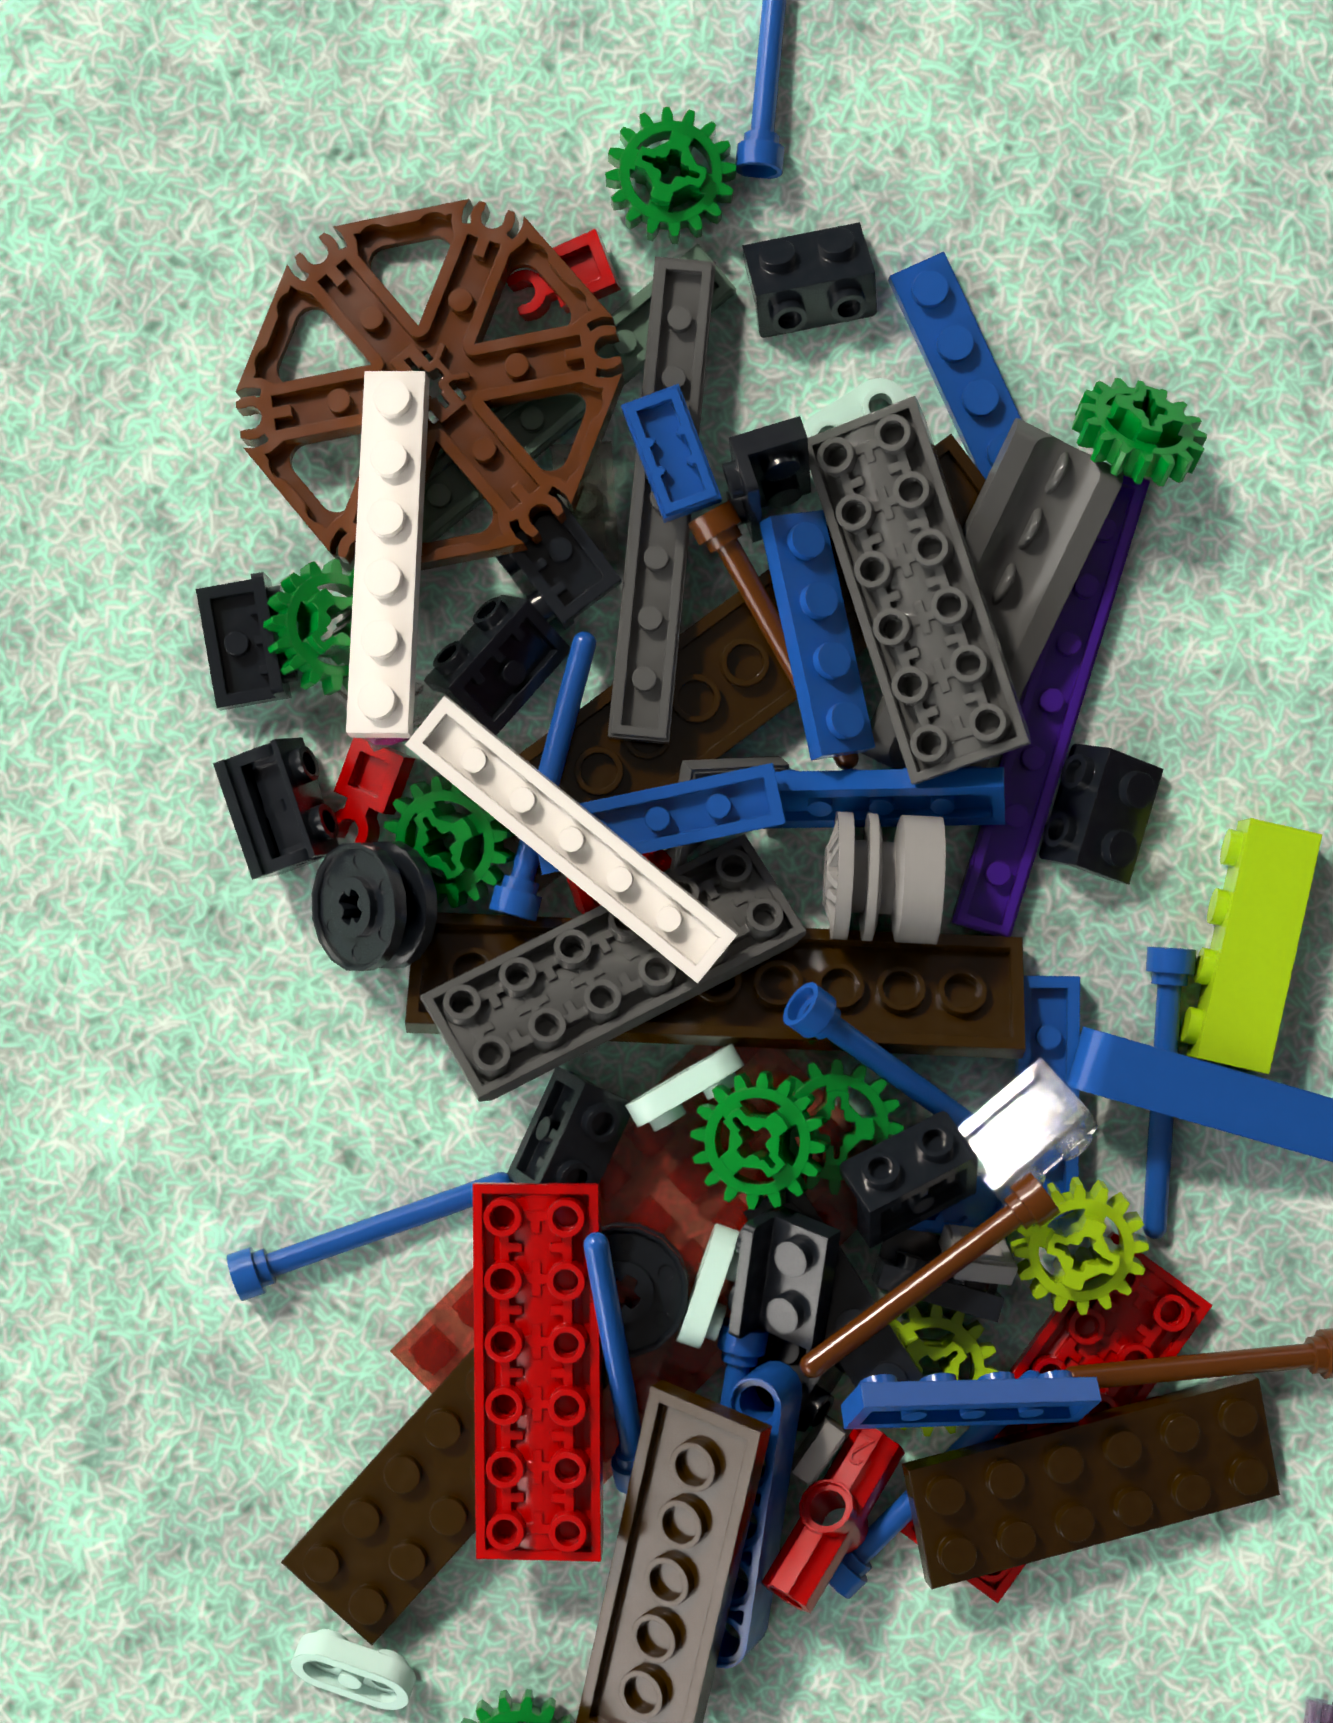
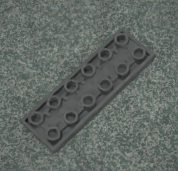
(1027, 549)
(916, 591)
(601, 977)

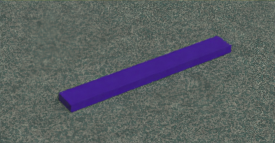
(1051, 707)

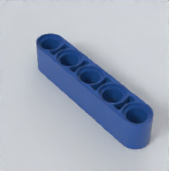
(1203, 1093)
(751, 1599)

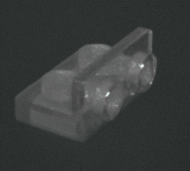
(1028, 1129)

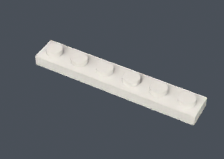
(388, 555)
(571, 839)

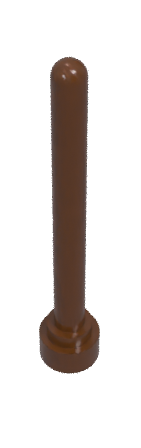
(720, 533)
(1024, 1207)
(1313, 1354)

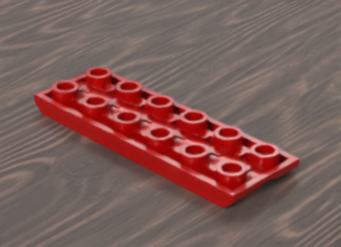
(1144, 1325)
(536, 1373)

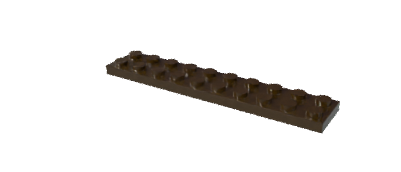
(722, 691)
(903, 996)

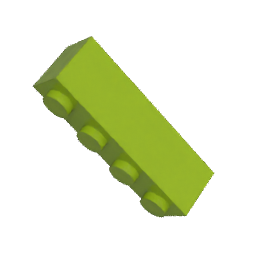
(1252, 944)

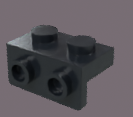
(811, 280)
(238, 644)
(1101, 812)

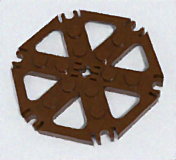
(453, 335)

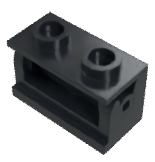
(278, 807)

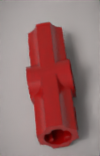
(817, 1550)

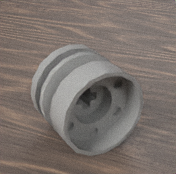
(886, 877)

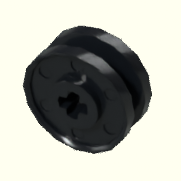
(374, 905)
(659, 1285)

